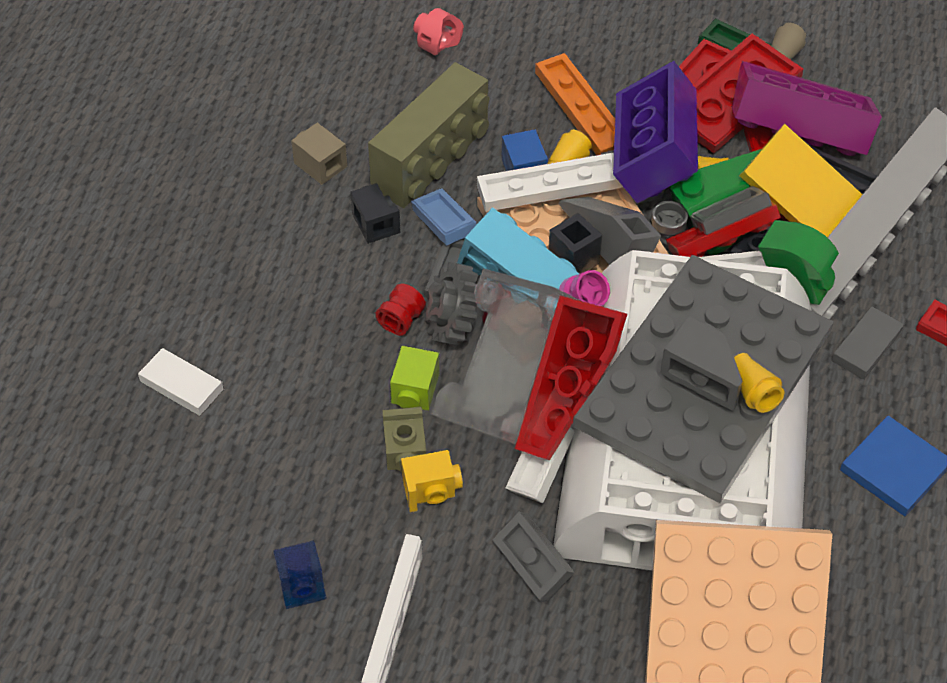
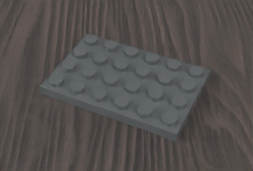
(677, 427)

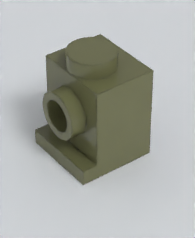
(403, 435)

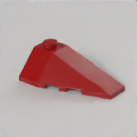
(573, 361)

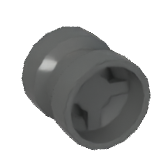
(669, 220)

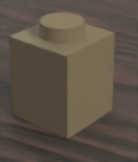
(319, 153)

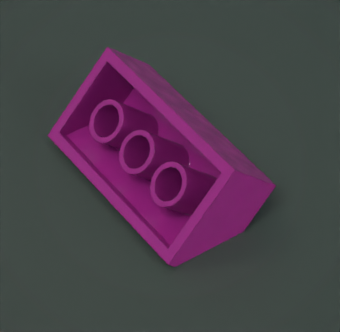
(806, 107)

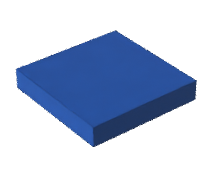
(895, 465)

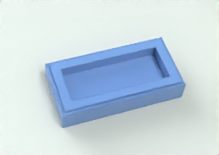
(443, 216)

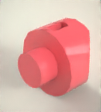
(432, 32)

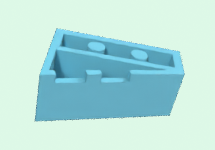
(505, 248)

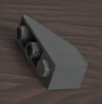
(620, 227)

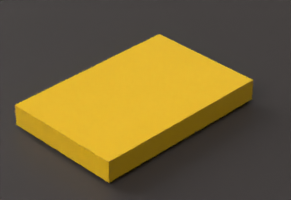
(801, 182)

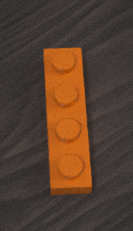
(578, 101)

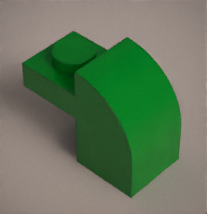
(804, 254)

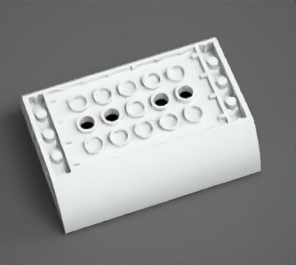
(614, 500)

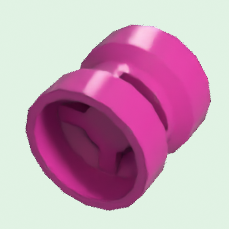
(588, 287)

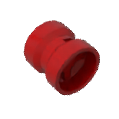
(403, 305)

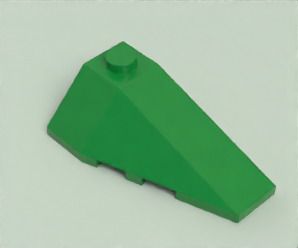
(710, 186)

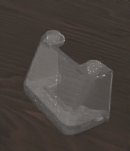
(504, 358)

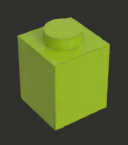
(414, 378)

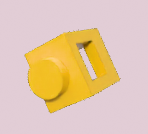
(430, 478)

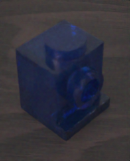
(299, 574)

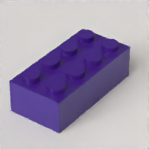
(656, 133)

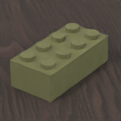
(429, 134)

